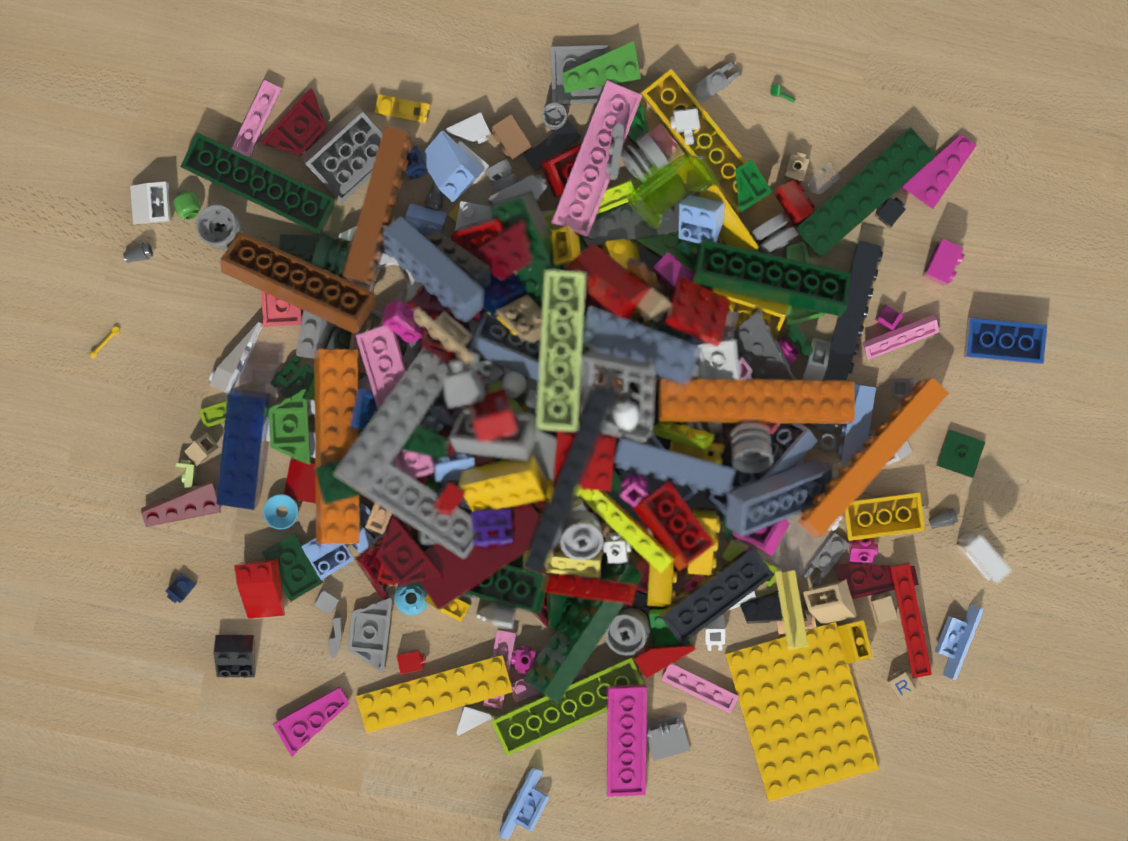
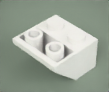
(150, 203)

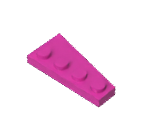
(938, 174)
(302, 724)

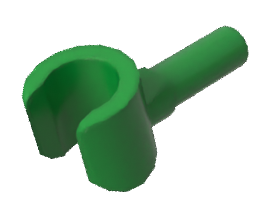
(776, 91)

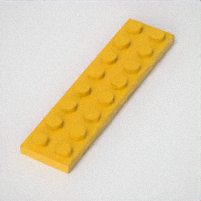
(434, 693)

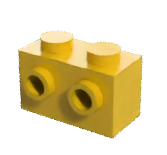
(855, 642)

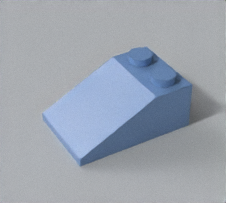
(450, 166)

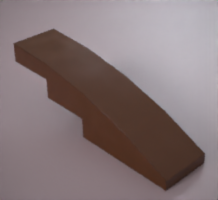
(648, 277)

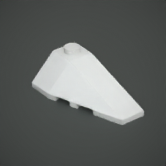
(232, 367)
(497, 614)

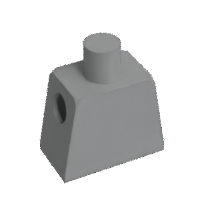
(462, 385)

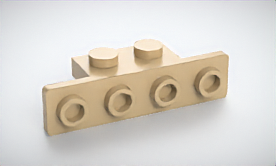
(449, 332)

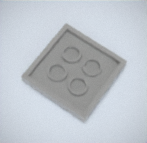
(566, 58)

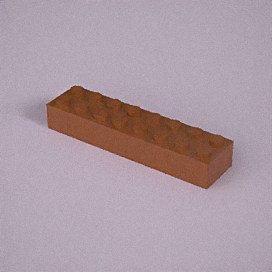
(378, 206)
(298, 282)

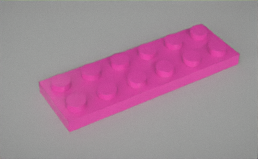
(626, 740)

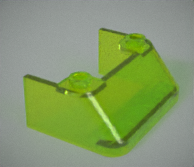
(670, 186)

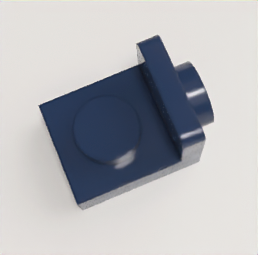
(416, 166)
(180, 588)

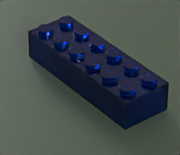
(243, 448)

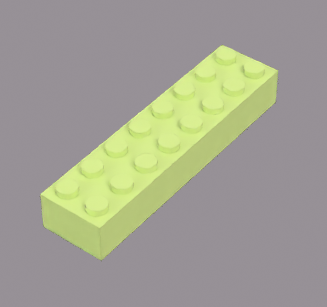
(560, 351)

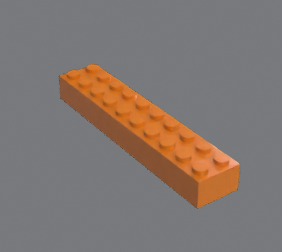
(757, 401)
(334, 404)
(873, 457)

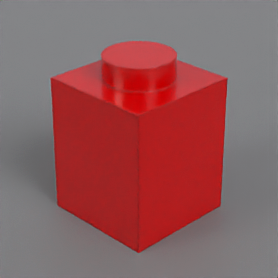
(448, 500)
(411, 661)

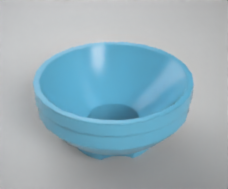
(270, 511)
(401, 603)

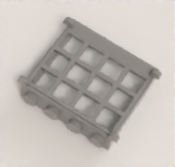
(587, 383)

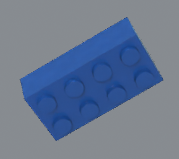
(1005, 341)

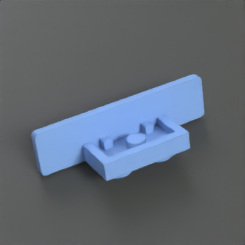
(956, 640)
(527, 806)

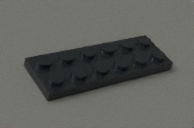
(716, 594)

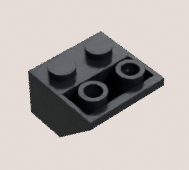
(234, 656)

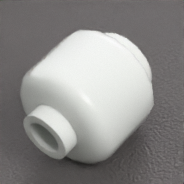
(626, 414)

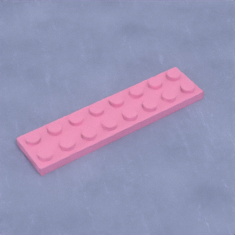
(589, 176)
(385, 369)

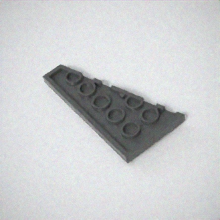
(628, 225)
(760, 350)

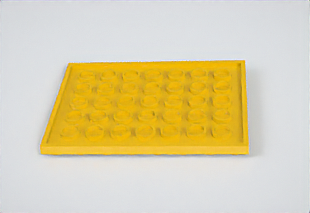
(802, 712)

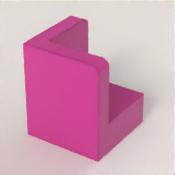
(889, 318)

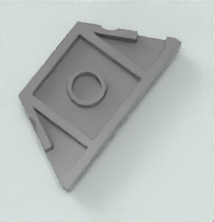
(370, 633)

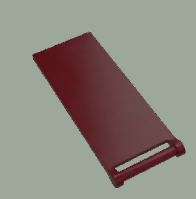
(462, 574)

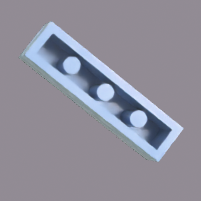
(858, 431)

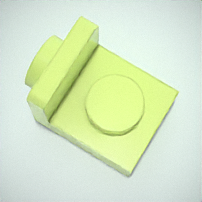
(189, 475)

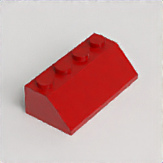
(609, 281)
(674, 525)

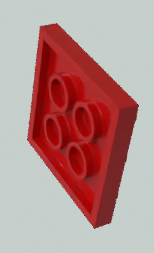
(698, 311)
(600, 470)

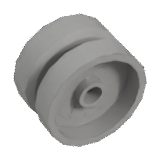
(774, 235)
(582, 535)
(628, 631)

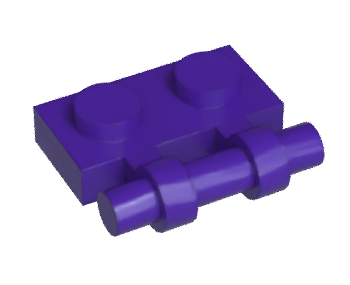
(490, 521)

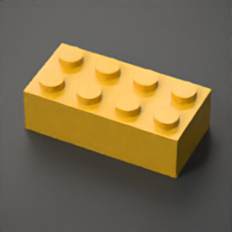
(503, 484)

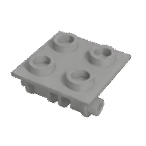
(666, 737)

